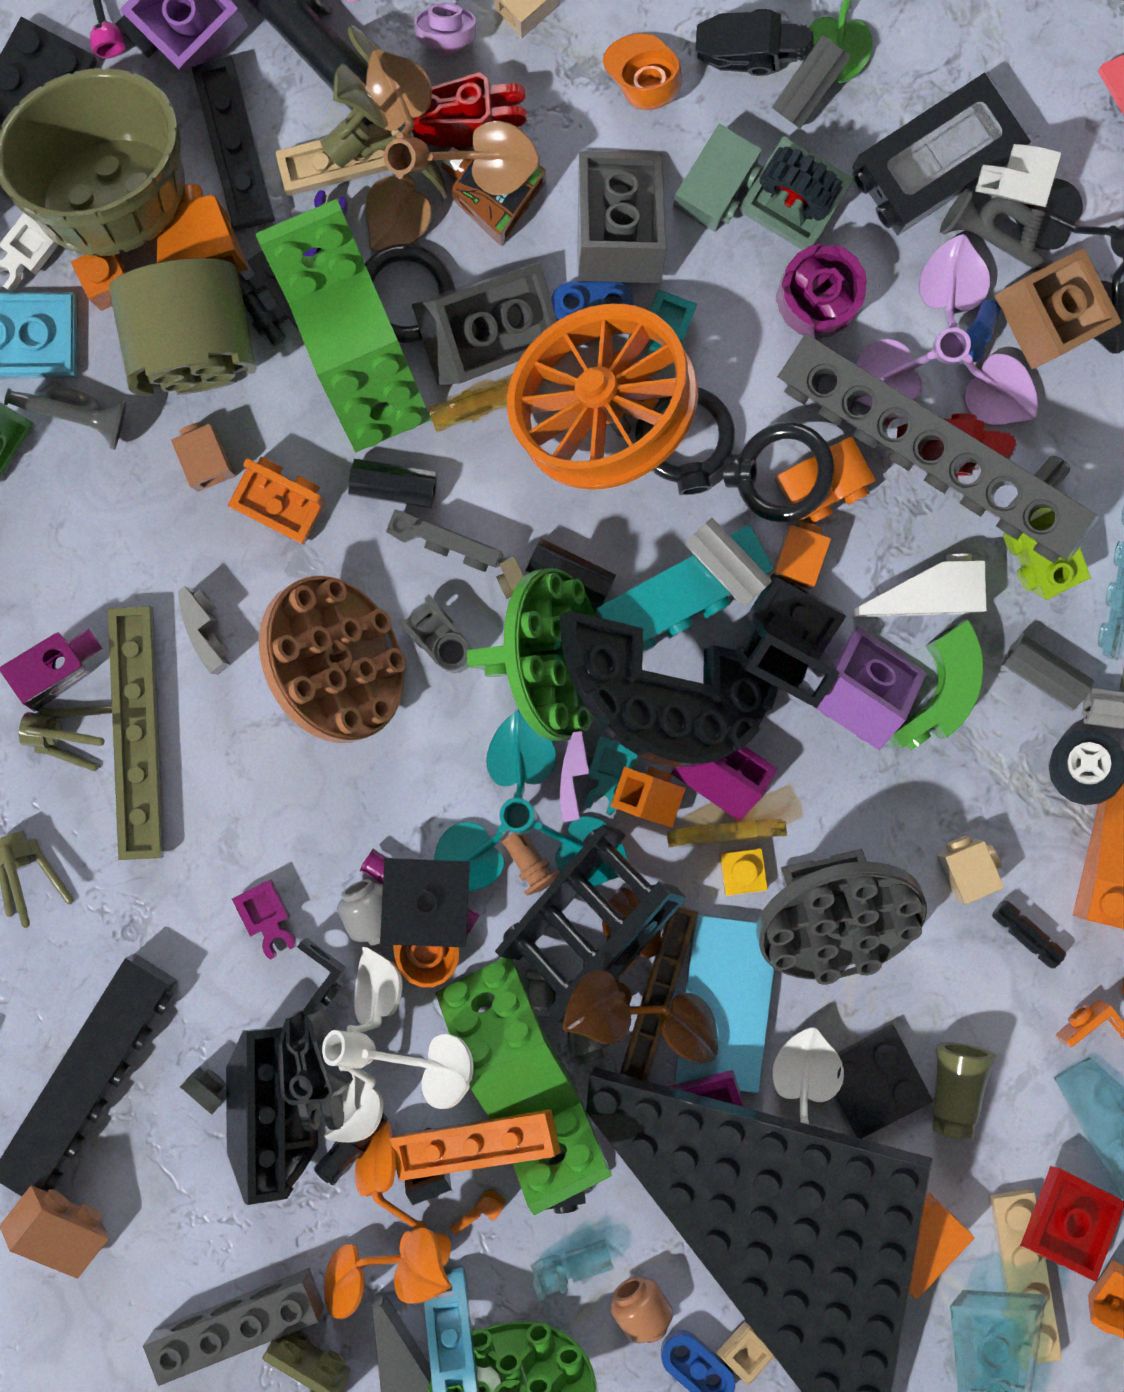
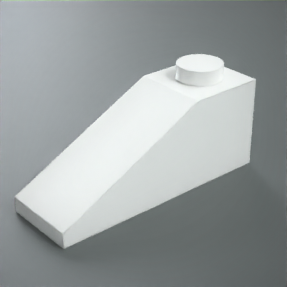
(943, 589)

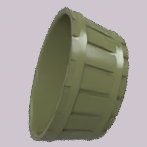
(94, 160)

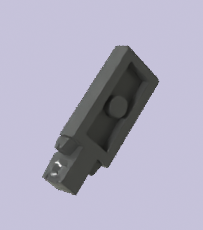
(441, 540)

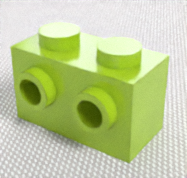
(1037, 572)

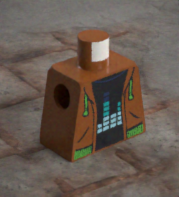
(493, 213)

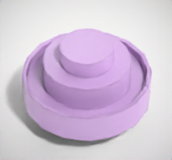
(445, 28)

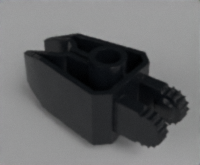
(751, 42)
(306, 1076)

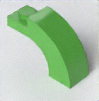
(957, 687)

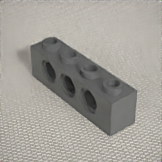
(233, 1326)

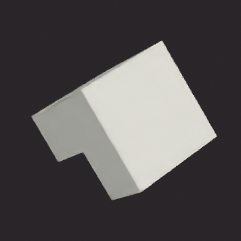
(1025, 178)

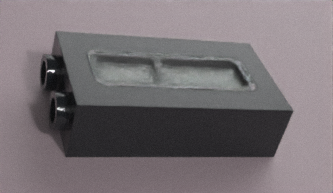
(938, 154)

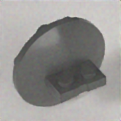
(840, 916)

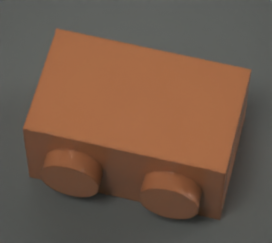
(54, 1231)

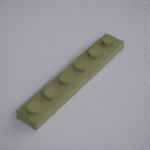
(135, 733)

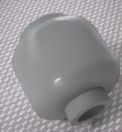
(361, 911)

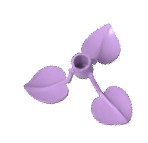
(961, 281)

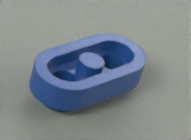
(589, 295)
(696, 1365)

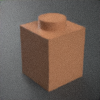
(202, 456)

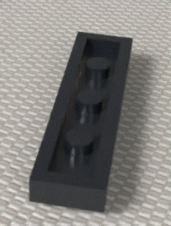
(233, 143)

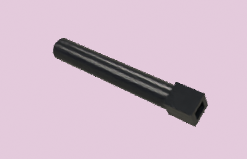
(311, 39)

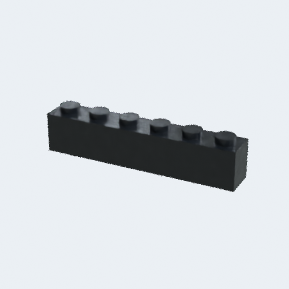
(85, 1075)

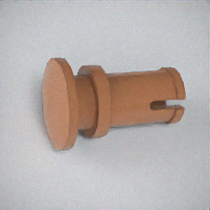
(530, 863)

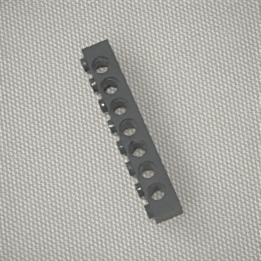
(814, 361)

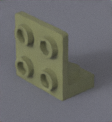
(308, 1364)

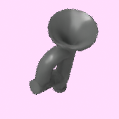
(965, 217)
(74, 407)

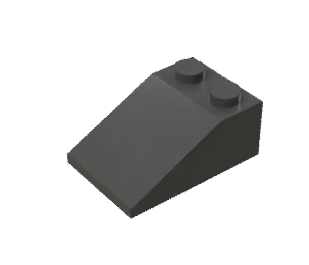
(621, 217)
(484, 323)

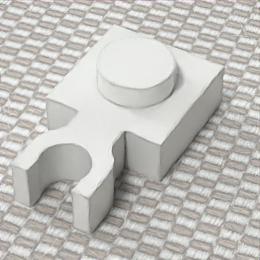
(25, 248)

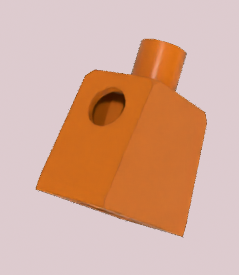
(200, 231)

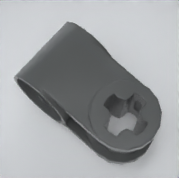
(433, 631)

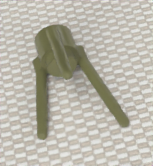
(43, 731)
(15, 856)

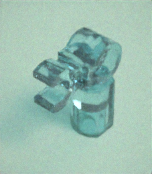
(552, 1272)

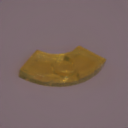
(727, 833)

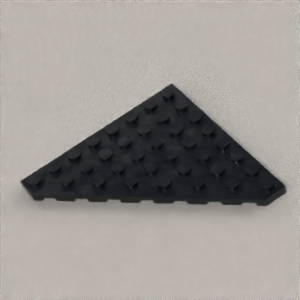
(788, 1219)

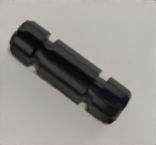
(1029, 934)

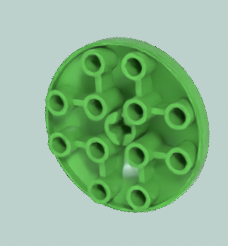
(535, 656)
(529, 1359)

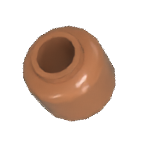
(641, 1310)

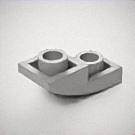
(198, 618)

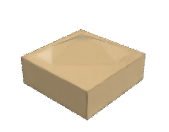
(745, 1353)

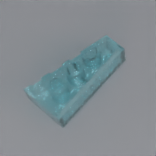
(996, 1340)

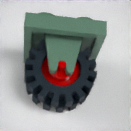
(795, 194)

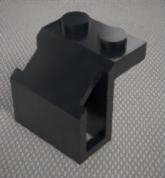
(789, 636)

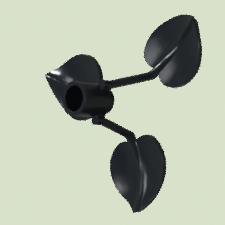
(1062, 211)

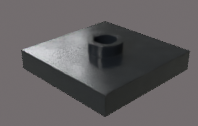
(424, 902)

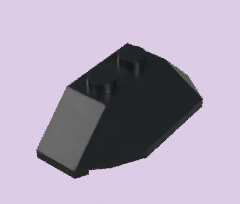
(262, 1130)

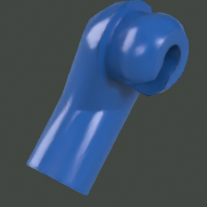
(982, 328)

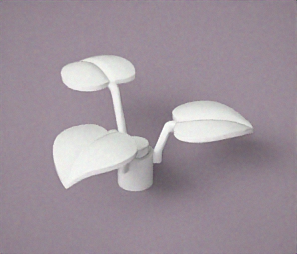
(378, 995)
(807, 1070)

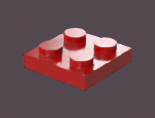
(1073, 1223)

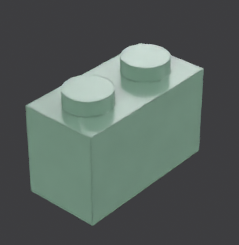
(717, 178)

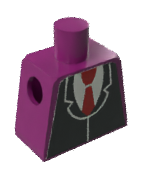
(33, 674)

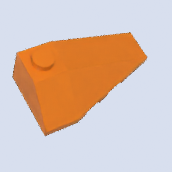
(1102, 879)

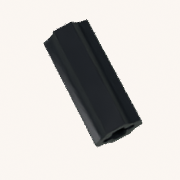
(392, 483)
(595, 579)

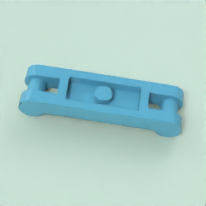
(451, 1337)

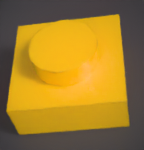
(743, 871)

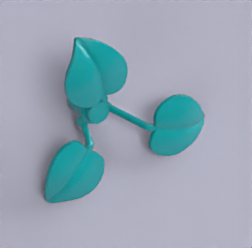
(518, 758)

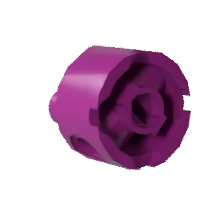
(821, 290)

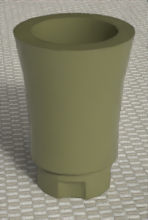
(960, 1088)

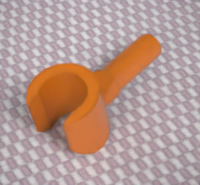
(489, 1204)

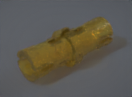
(469, 405)

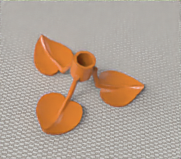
(422, 1251)

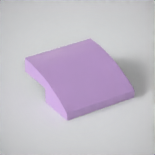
(573, 765)

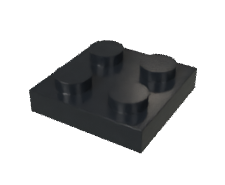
(879, 1082)

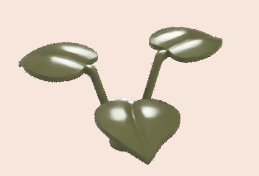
(352, 134)

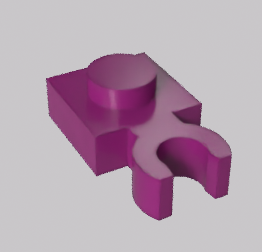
(262, 911)

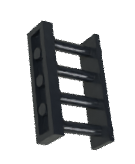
(627, 934)

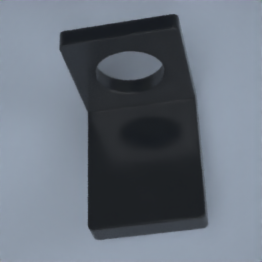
(329, 987)

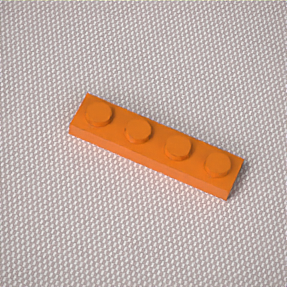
(476, 1145)

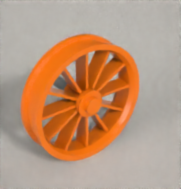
(602, 396)

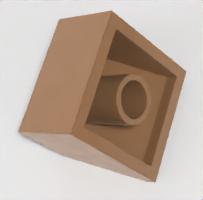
(1057, 308)

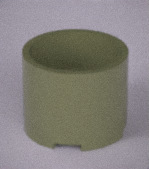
(182, 326)

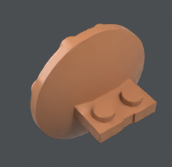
(331, 659)

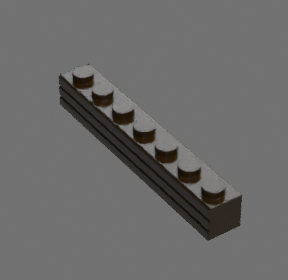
(658, 991)

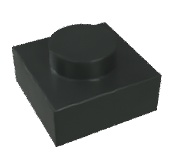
(206, 1089)

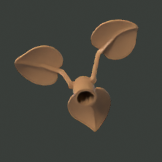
(393, 208)

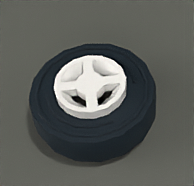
(1095, 754)

